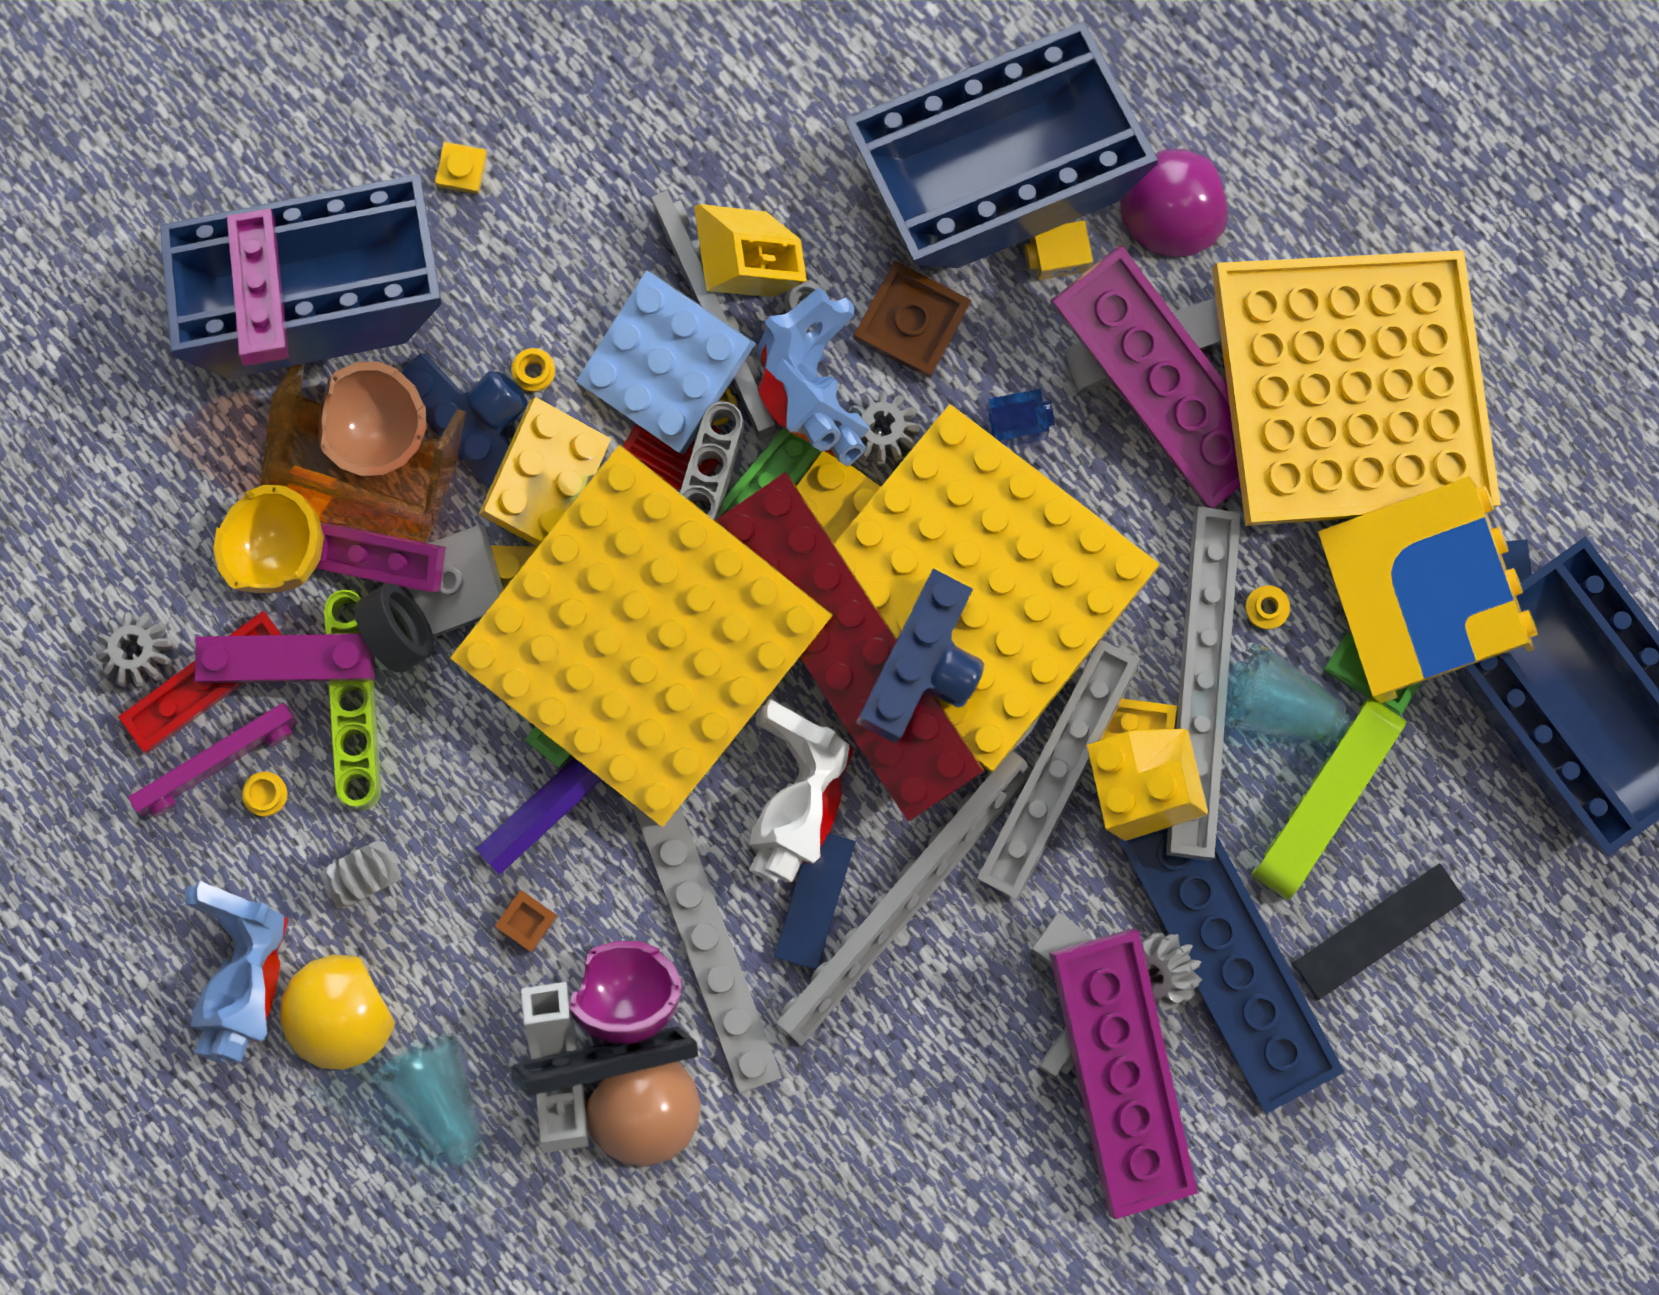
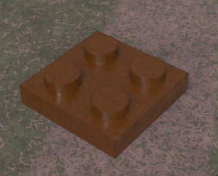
(912, 319)

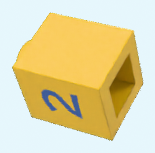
(1060, 251)

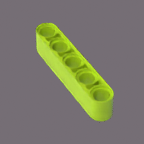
(349, 723)
(1329, 798)

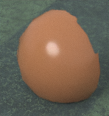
(370, 419)
(644, 1114)

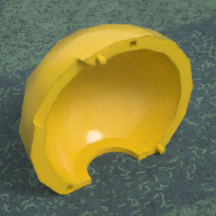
(268, 541)
(335, 1013)

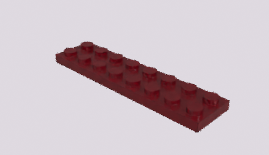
(853, 648)

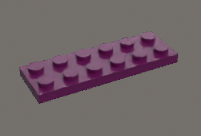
(1156, 371)
(1123, 1073)

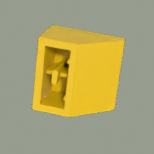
(747, 252)

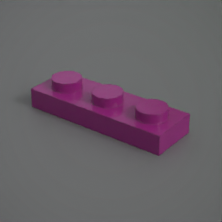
(382, 557)

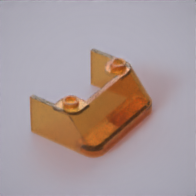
(392, 504)

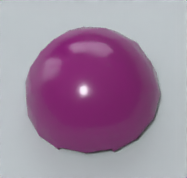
(1177, 205)
(626, 992)

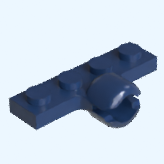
(489, 412)
(924, 660)

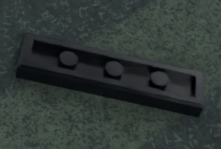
(1378, 931)
(602, 1062)

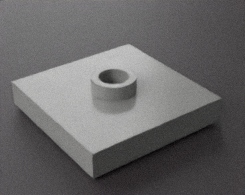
(467, 584)

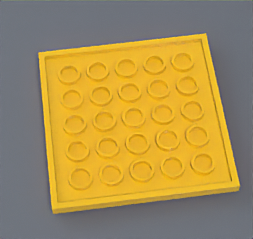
(1351, 382)
(1038, 565)
(641, 636)

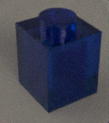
(1020, 418)

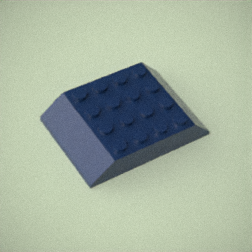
(1003, 149)
(350, 273)
(1583, 700)

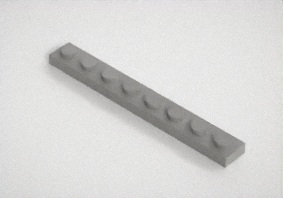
(1206, 667)
(894, 910)
(710, 951)

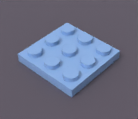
(665, 362)

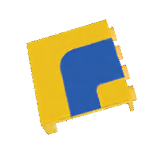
(1426, 587)

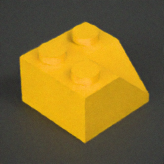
(1146, 781)

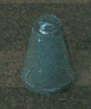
(1281, 700)
(434, 1097)

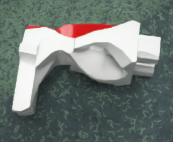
(803, 812)

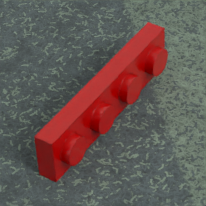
(182, 698)

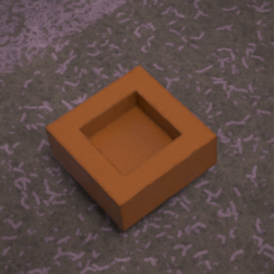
(526, 921)

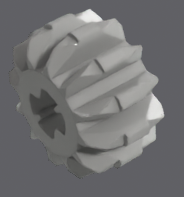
(899, 428)
(147, 637)
(360, 874)
(1170, 970)

